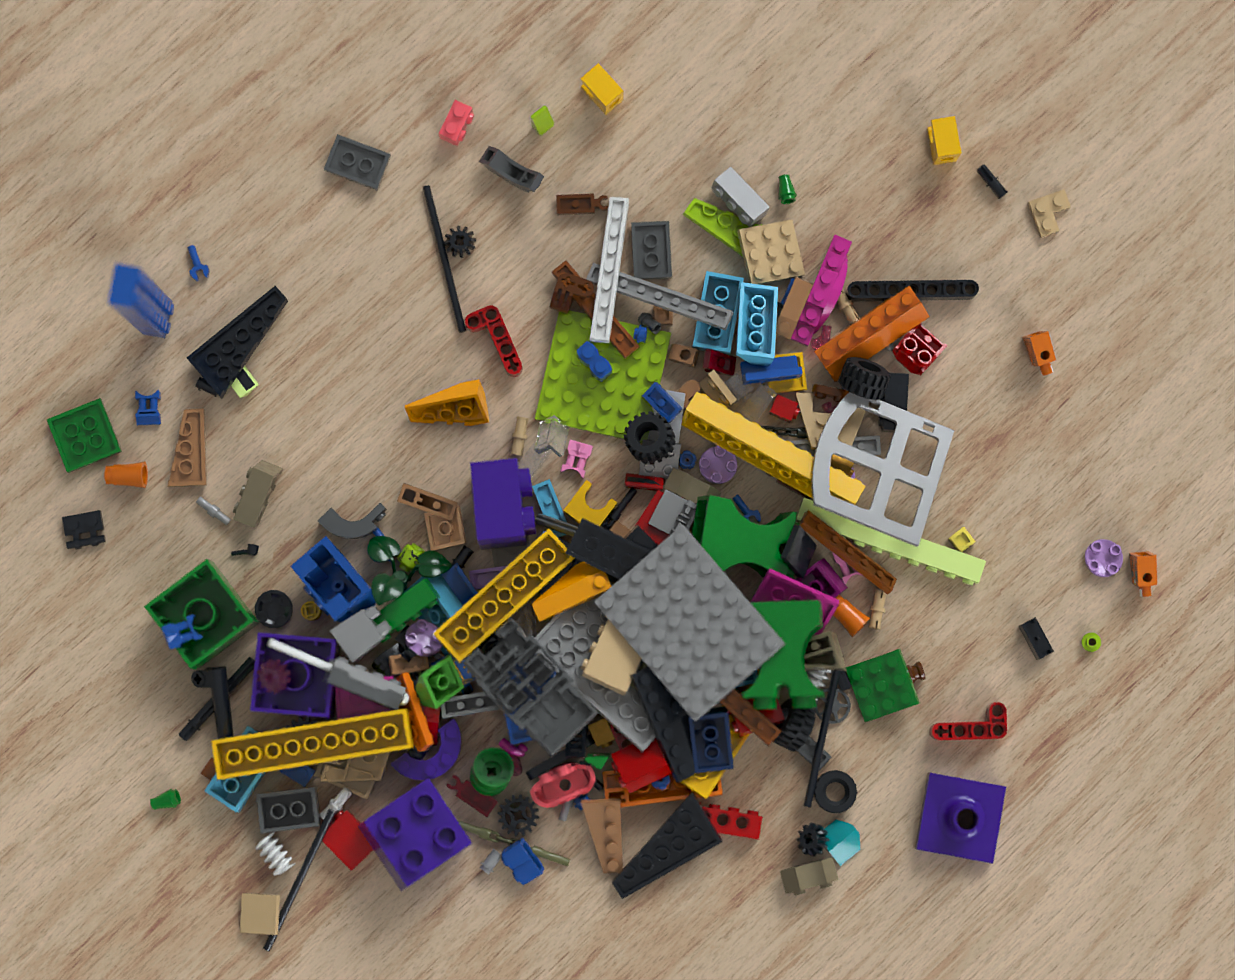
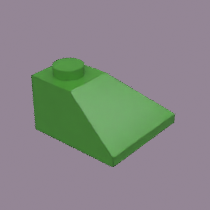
(439, 683)

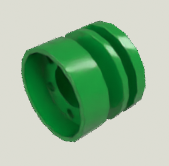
(494, 761)

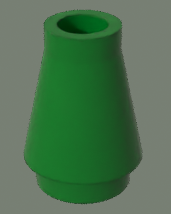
(786, 190)
(168, 799)

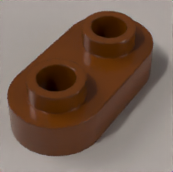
(825, 391)

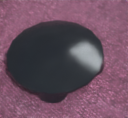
(273, 608)

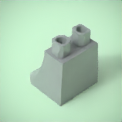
(360, 633)

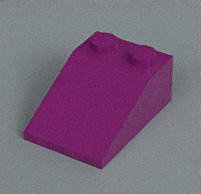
(824, 579)

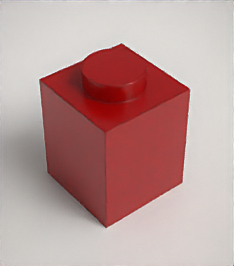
(784, 409)

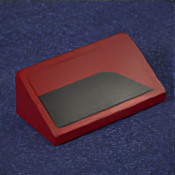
(643, 482)

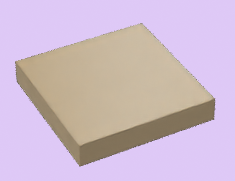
(259, 914)

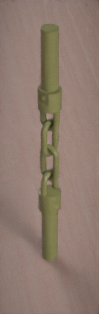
(538, 851)

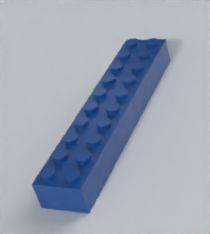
(140, 301)

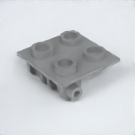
(663, 468)
(672, 513)

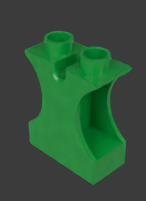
(736, 540)
(795, 625)

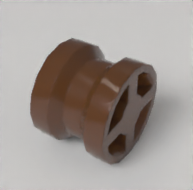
(916, 672)

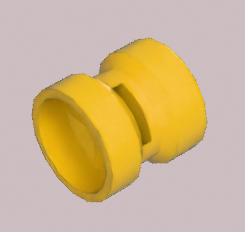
(311, 613)

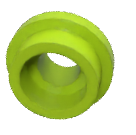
(1085, 644)

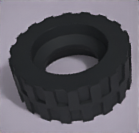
(835, 806)

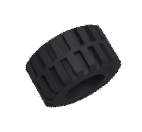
(864, 378)
(642, 425)
(796, 726)

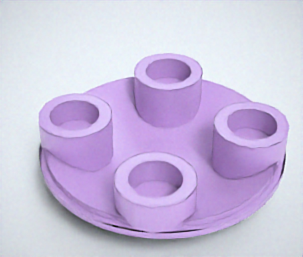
(718, 465)
(1103, 558)
(421, 639)

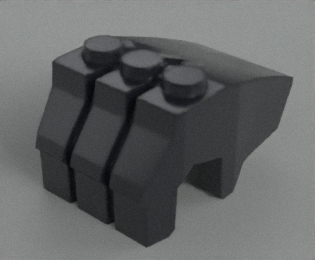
(381, 662)

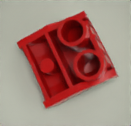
(918, 350)

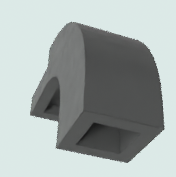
(511, 171)
(352, 529)

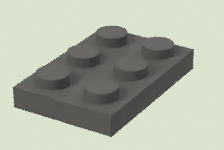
(357, 162)
(651, 250)

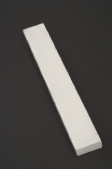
(609, 270)

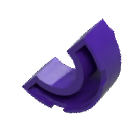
(439, 764)

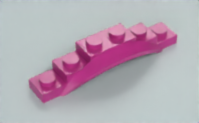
(824, 291)

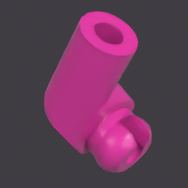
(511, 749)

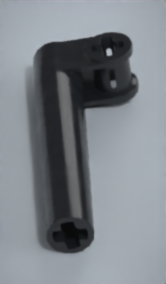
(217, 680)

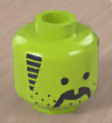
(409, 557)

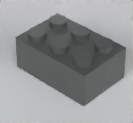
(288, 810)

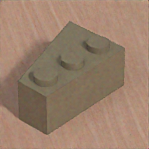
(256, 493)
(824, 653)

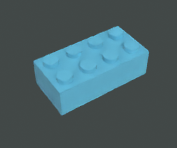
(724, 292)

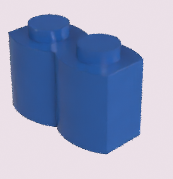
(598, 365)
(522, 861)

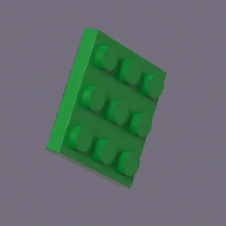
(84, 435)
(882, 685)

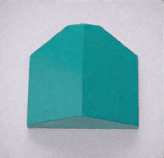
(843, 841)

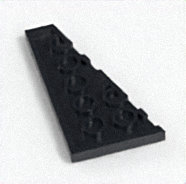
(230, 348)
(668, 722)
(676, 842)

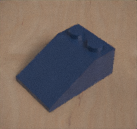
(711, 741)

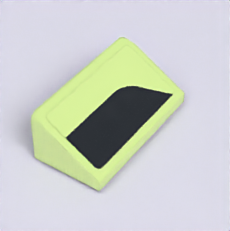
(244, 383)

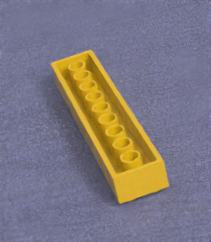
(763, 448)
(312, 744)

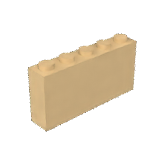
(611, 660)

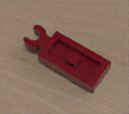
(478, 801)

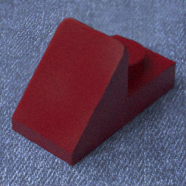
(720, 362)

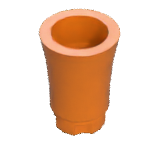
(127, 474)
(850, 616)

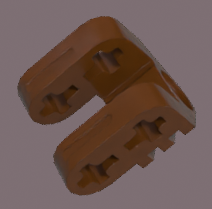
(563, 296)

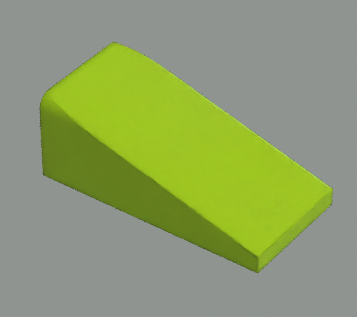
(542, 120)

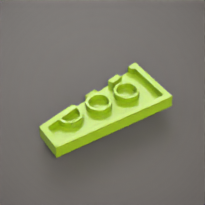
(716, 222)

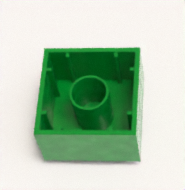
(217, 610)

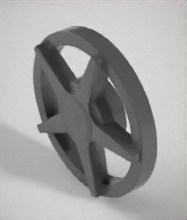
(836, 706)

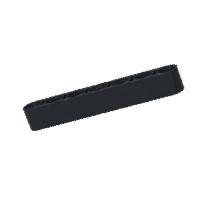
(920, 285)

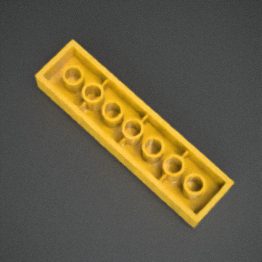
(503, 596)

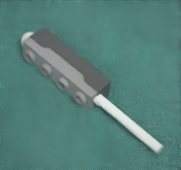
(353, 678)

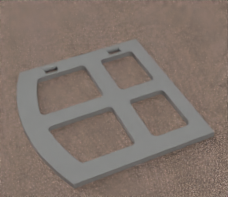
(888, 468)

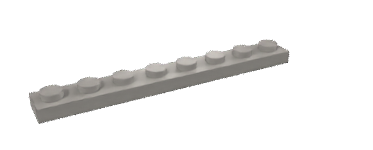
(668, 299)

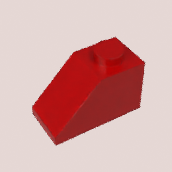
(433, 721)

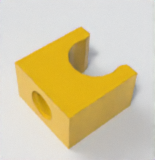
(602, 89)
(944, 140)
(579, 509)

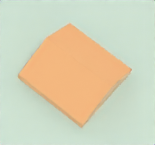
(444, 532)

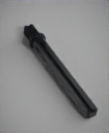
(208, 709)

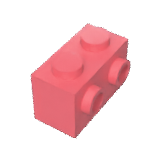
(456, 122)

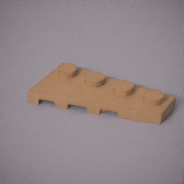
(190, 451)
(605, 828)

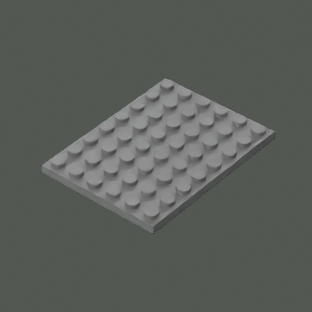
(689, 623)
(568, 642)

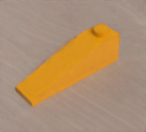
(456, 404)
(573, 589)

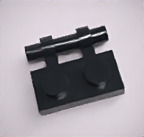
(81, 524)

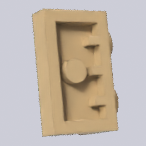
(717, 390)

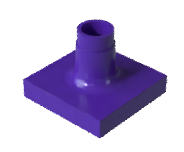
(938, 820)

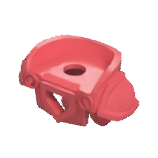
(548, 791)

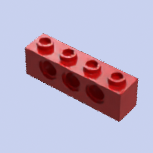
(751, 830)

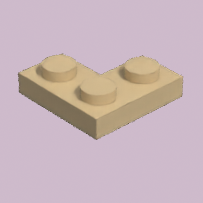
(1044, 209)

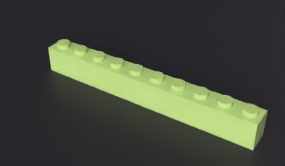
(928, 553)

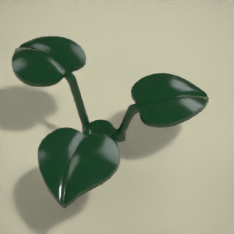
(388, 588)

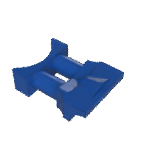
(148, 416)
(173, 635)

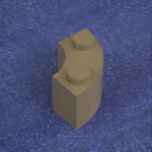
(688, 486)
(809, 875)

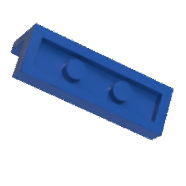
(780, 369)
(459, 584)

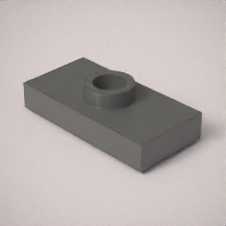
(808, 750)

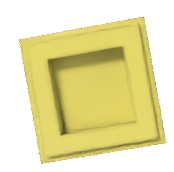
(961, 539)

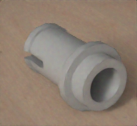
(491, 861)

